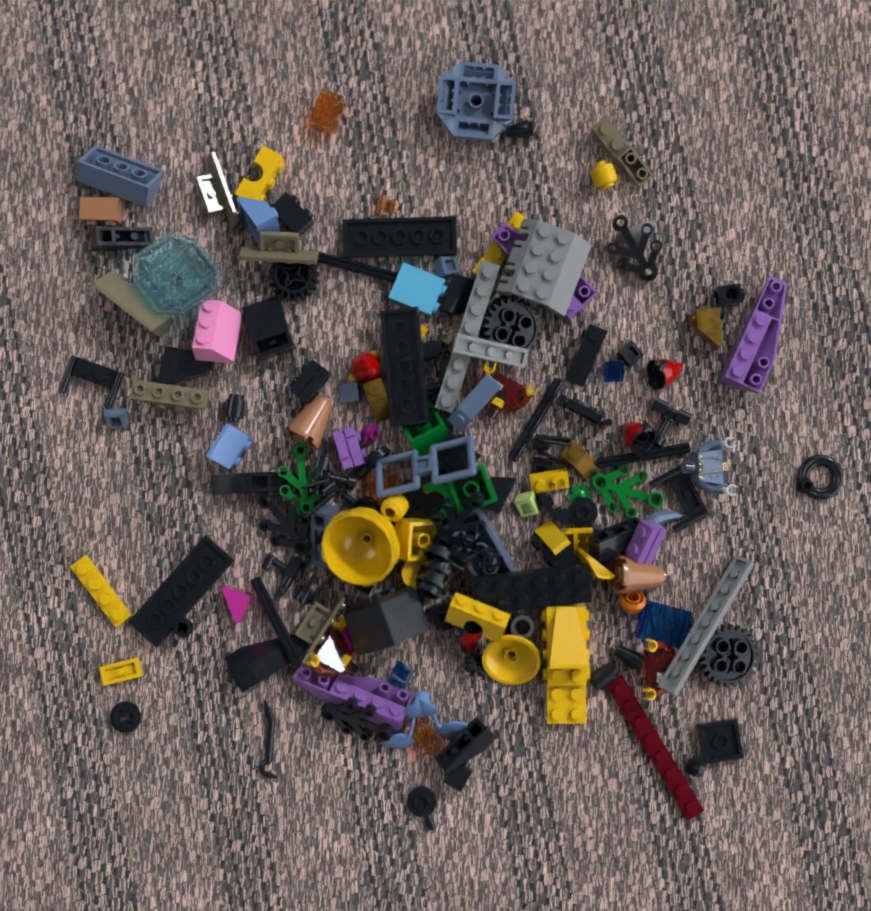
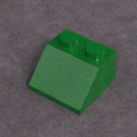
(426, 434)

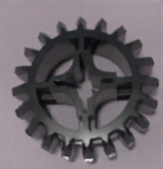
(279, 267)

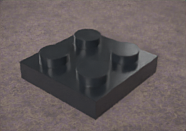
(720, 740)

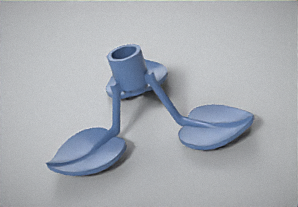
(422, 707)

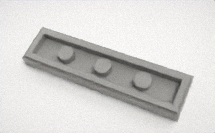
(489, 350)

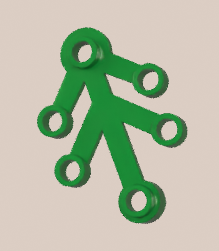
(301, 481)
(622, 490)

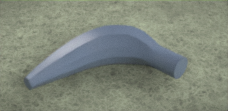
(665, 516)

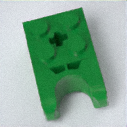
(459, 492)

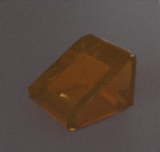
(386, 207)

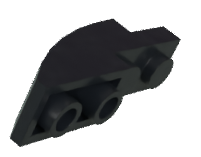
(248, 483)

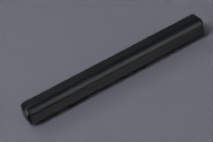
(357, 267)
(535, 420)
(650, 454)
(275, 621)

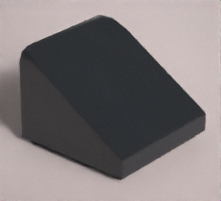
(541, 464)

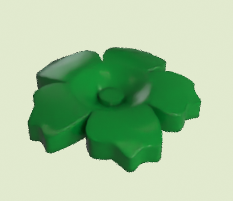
(578, 492)

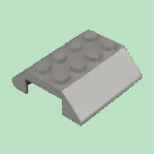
(545, 265)

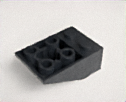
(268, 328)

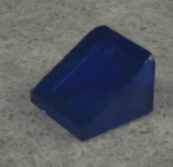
(613, 371)
(400, 675)

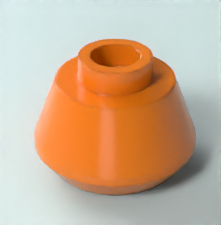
(633, 602)

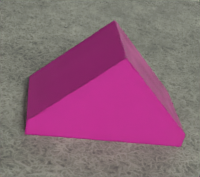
(237, 602)

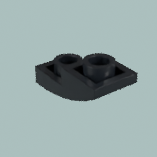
(558, 513)

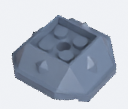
(476, 82)

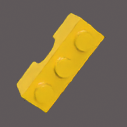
(271, 164)
(467, 609)

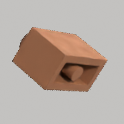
(100, 211)

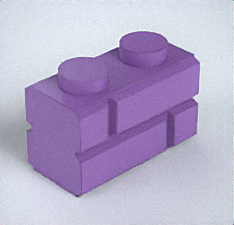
(349, 449)
(645, 541)

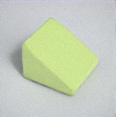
(526, 504)

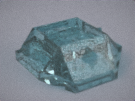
(170, 258)

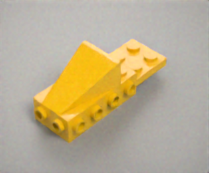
(566, 663)

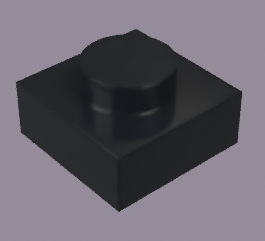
(630, 354)

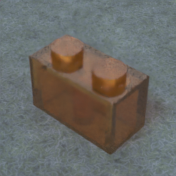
(326, 112)

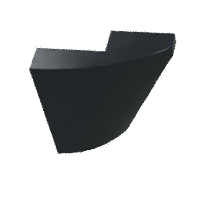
(458, 294)

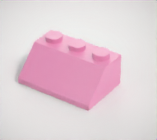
(217, 332)

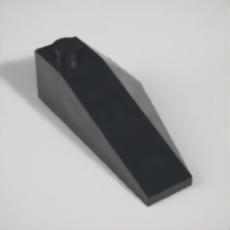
(258, 661)

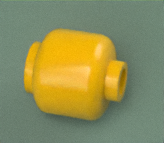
(603, 175)
(394, 507)

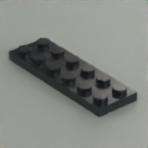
(399, 237)
(404, 366)
(449, 461)
(533, 588)
(181, 590)

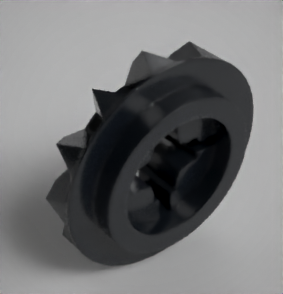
(116, 716)

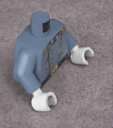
(709, 467)

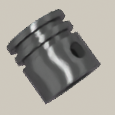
(522, 625)

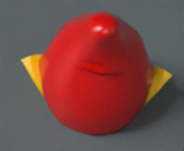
(365, 367)

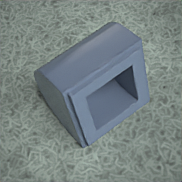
(116, 418)

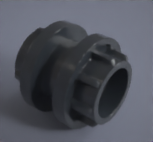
(433, 580)

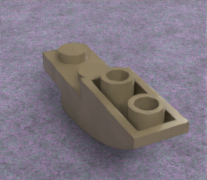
(620, 153)

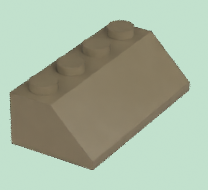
(132, 302)

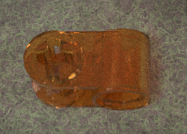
(370, 482)
(425, 736)

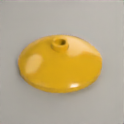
(511, 667)

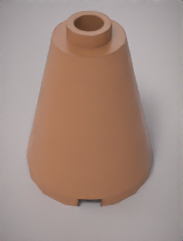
(311, 423)
(635, 576)

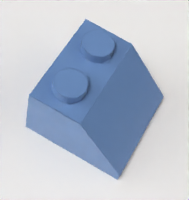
(257, 216)
(229, 447)

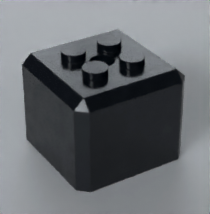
(385, 619)

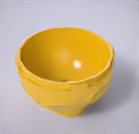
(352, 554)

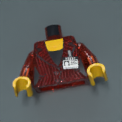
(509, 397)
(334, 654)
(658, 659)

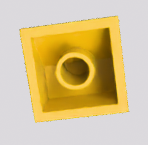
(414, 537)

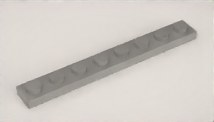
(469, 326)
(705, 625)

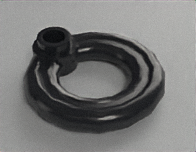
(820, 493)

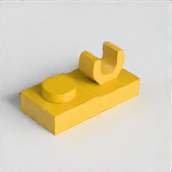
(549, 480)

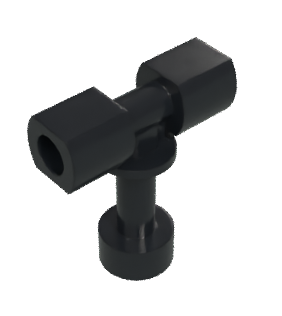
(669, 416)
(322, 472)

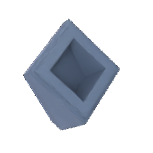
(446, 266)
(349, 392)

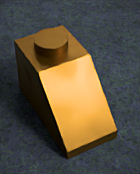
(708, 325)
(377, 399)
(579, 460)

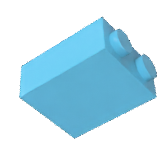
(418, 289)

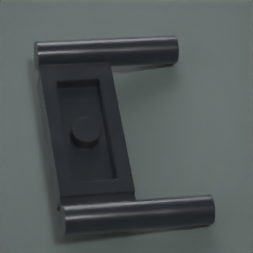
(94, 373)
(589, 413)
(686, 495)

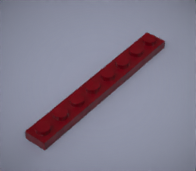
(655, 748)

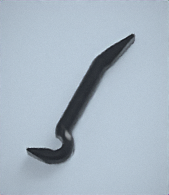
(269, 742)

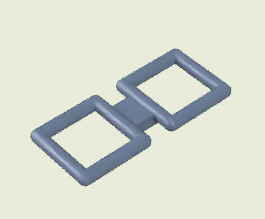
(425, 466)

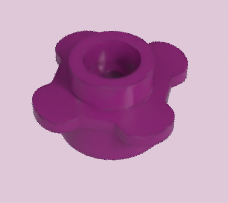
(370, 432)

